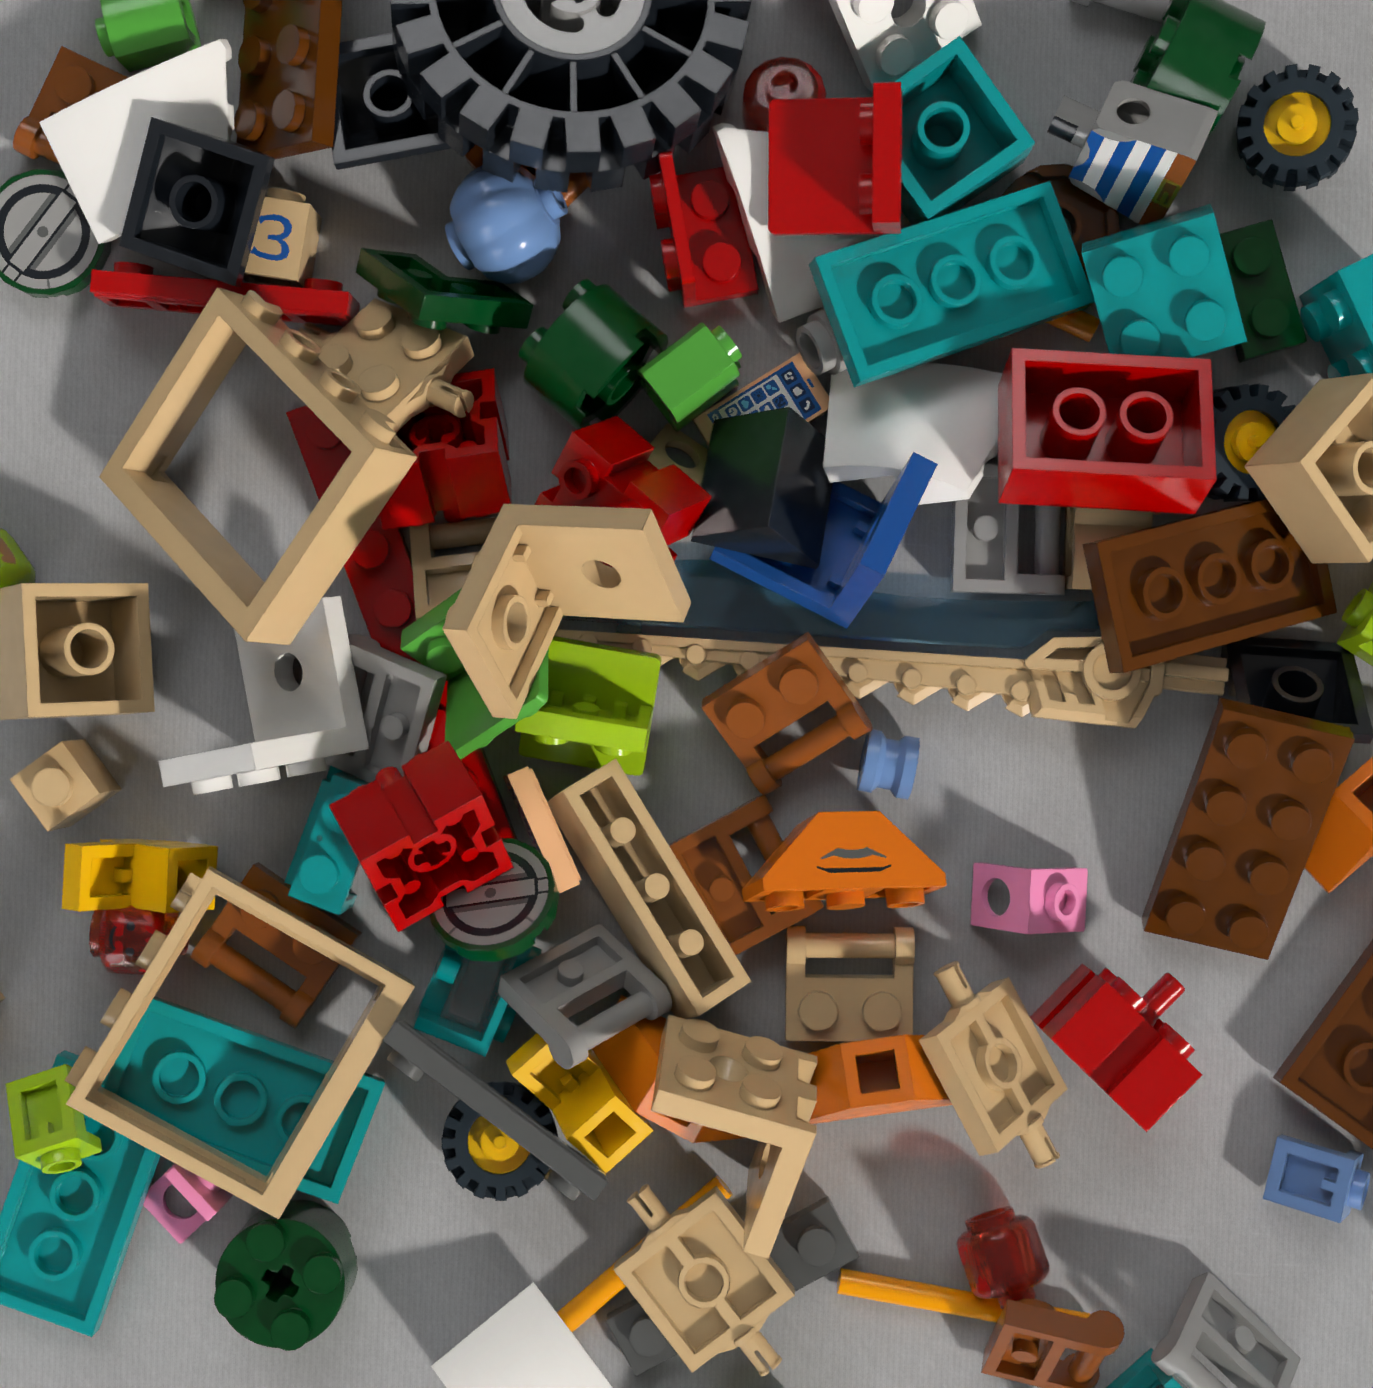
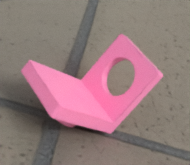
(1039, 899)
(199, 1192)

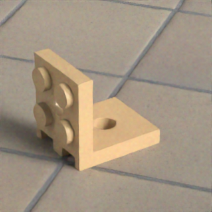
(546, 567)
(748, 1091)

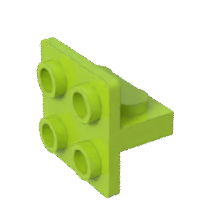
(595, 707)

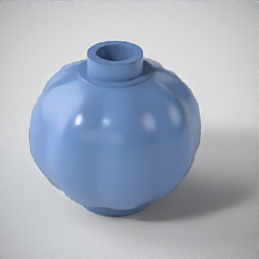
(504, 225)

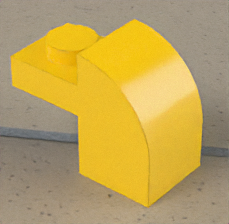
(131, 873)
(583, 1101)

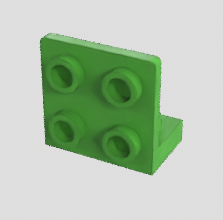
(467, 717)

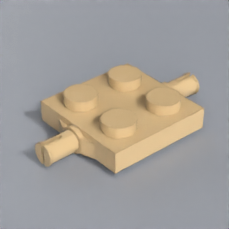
(397, 362)
(994, 1066)
(701, 1282)

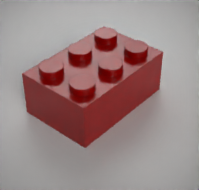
(1105, 431)

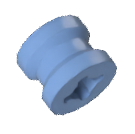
(888, 764)

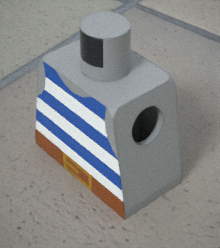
(1134, 147)

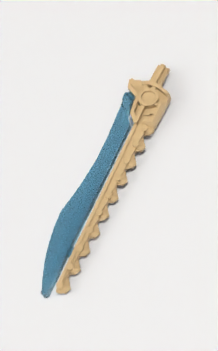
(1057, 682)

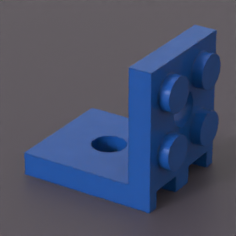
(855, 549)

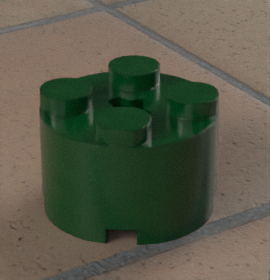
(1199, 52)
(590, 355)
(262, 1300)

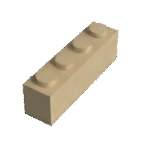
(648, 890)

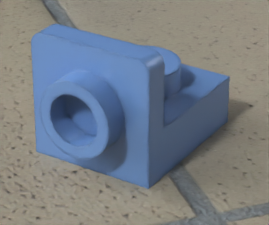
(1316, 1179)

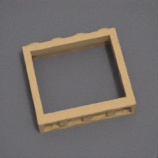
(137, 476)
(276, 1189)

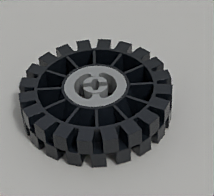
(574, 84)

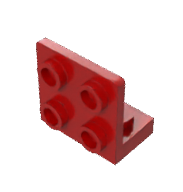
(836, 164)
(708, 239)

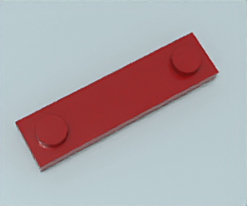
(137, 288)

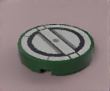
(46, 236)
(503, 913)

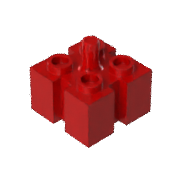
(458, 460)
(611, 468)
(422, 834)
(1122, 1040)

